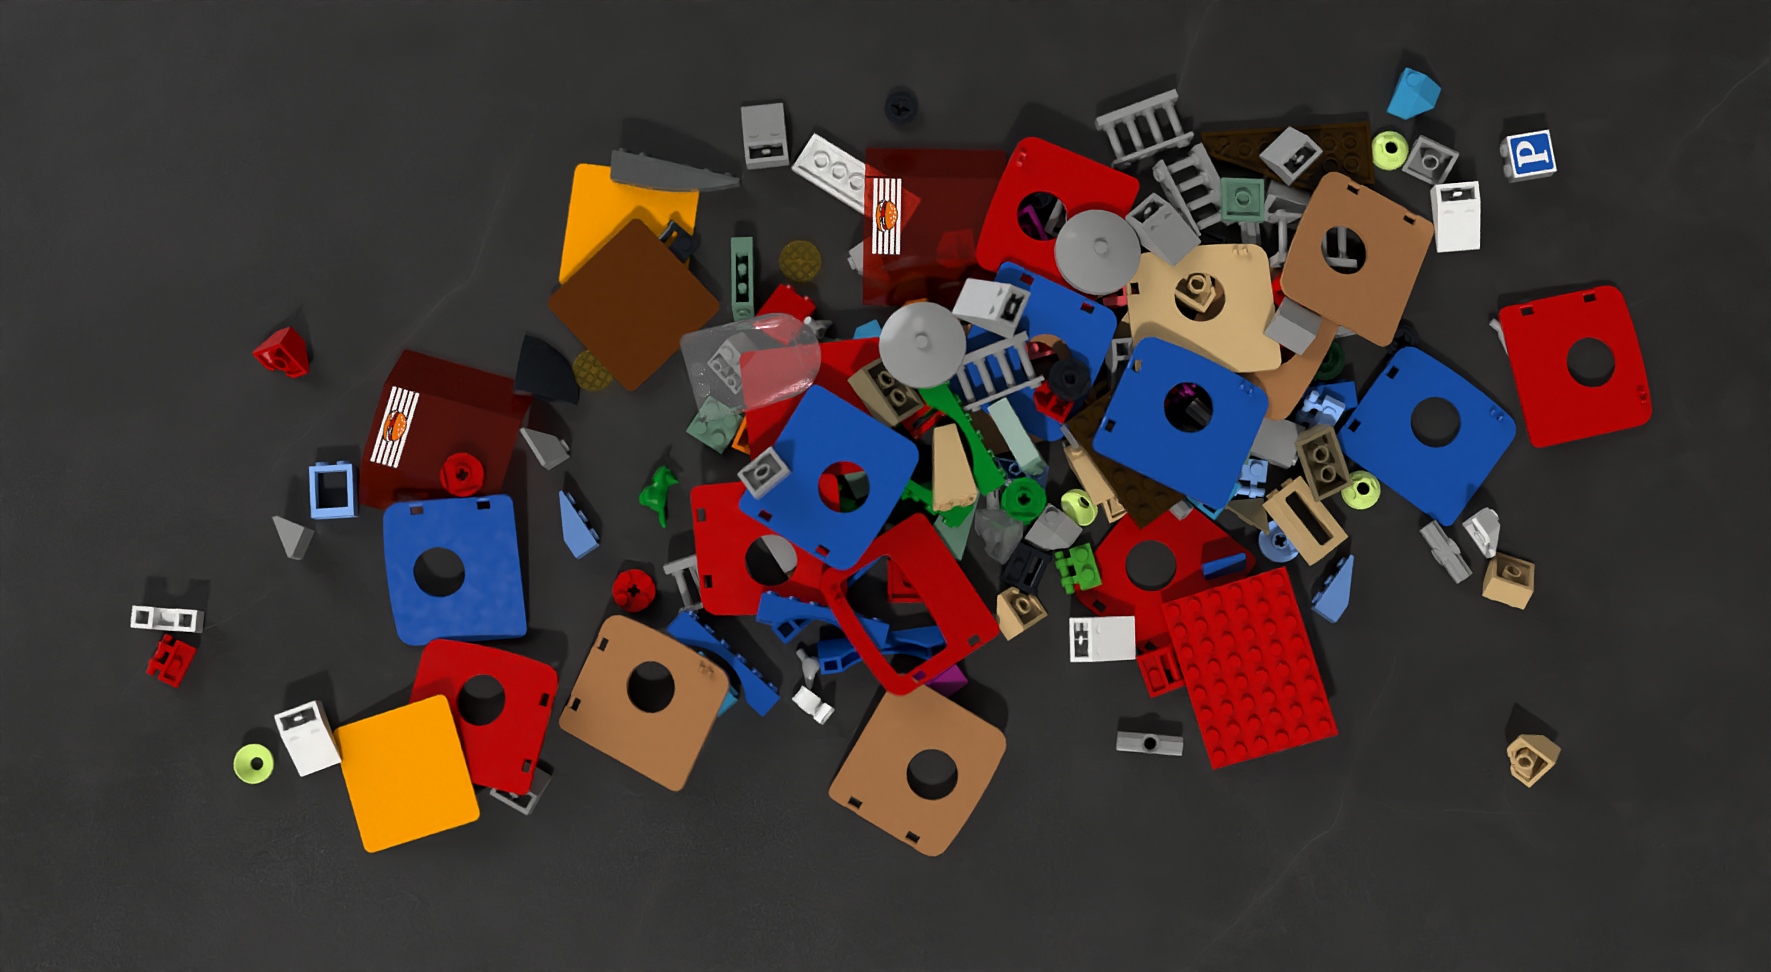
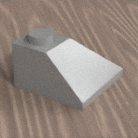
(546, 447)

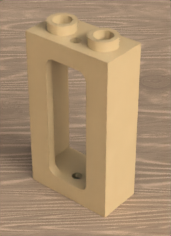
(1295, 529)

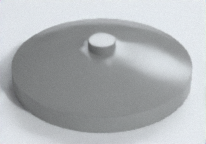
(1097, 252)
(922, 345)

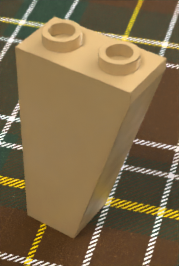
(950, 471)

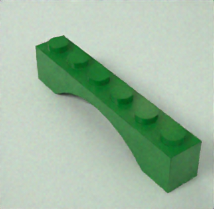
(985, 473)
(951, 518)

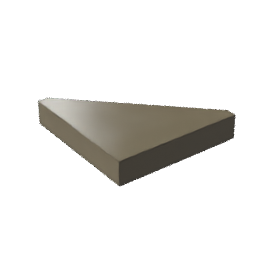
(1251, 512)

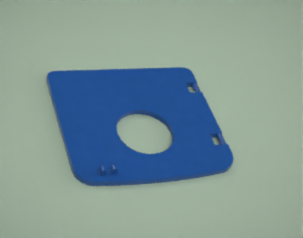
(1048, 311)
(817, 436)
(1197, 463)
(1428, 477)
(486, 540)

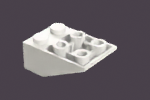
(1456, 216)
(1102, 638)
(308, 737)

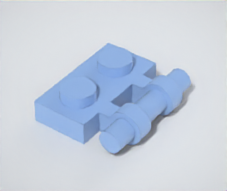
(1327, 410)
(1253, 472)

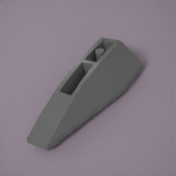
(665, 175)

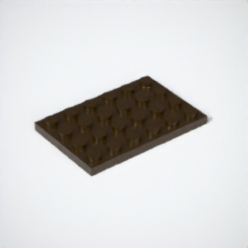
(1138, 494)

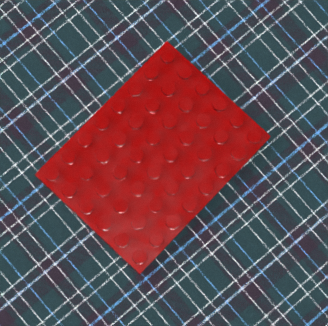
(1249, 668)

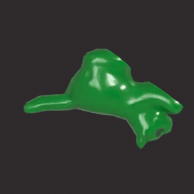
(656, 494)

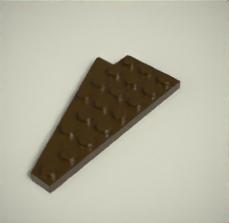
(1344, 147)

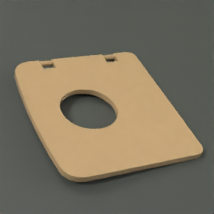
(1235, 335)

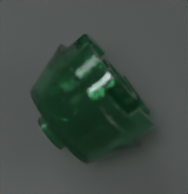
(1332, 363)

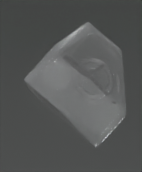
(999, 532)

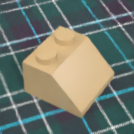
(1509, 580)

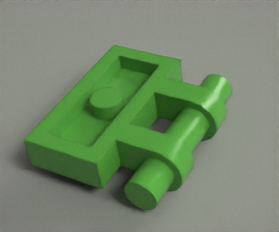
(1085, 567)

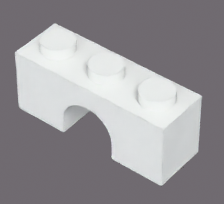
(167, 619)

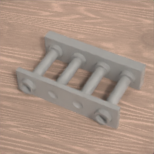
(1127, 116)
(1206, 175)
(1340, 264)
(998, 350)
(676, 568)

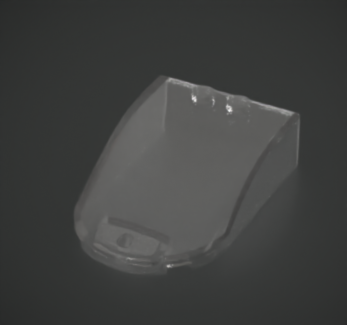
(749, 364)

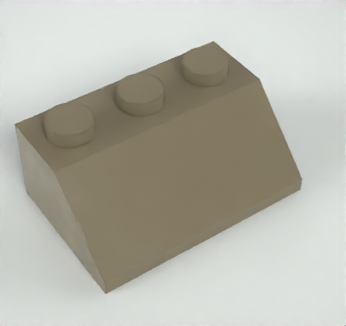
(883, 395)
(1322, 461)

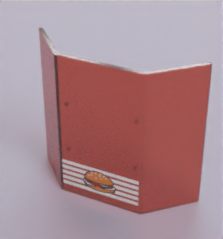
(925, 222)
(426, 417)

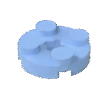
(1275, 552)

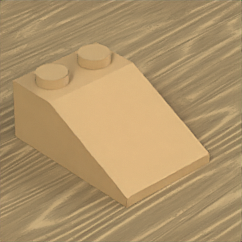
(1088, 475)

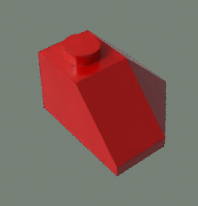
(285, 352)

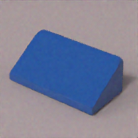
(1224, 566)

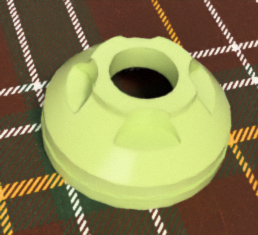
(1386, 160)
(1357, 500)
(1076, 510)
(243, 762)

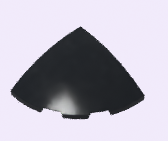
(544, 374)

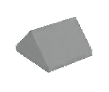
(1430, 161)
(1285, 197)
(1293, 326)
(764, 473)
(294, 537)

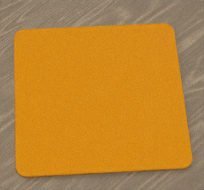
(604, 208)
(406, 773)

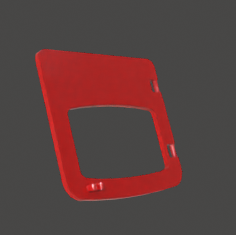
(941, 586)

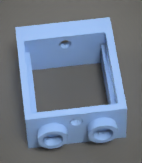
(331, 513)

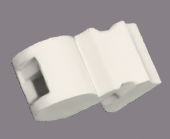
(813, 705)

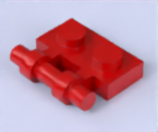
(177, 663)

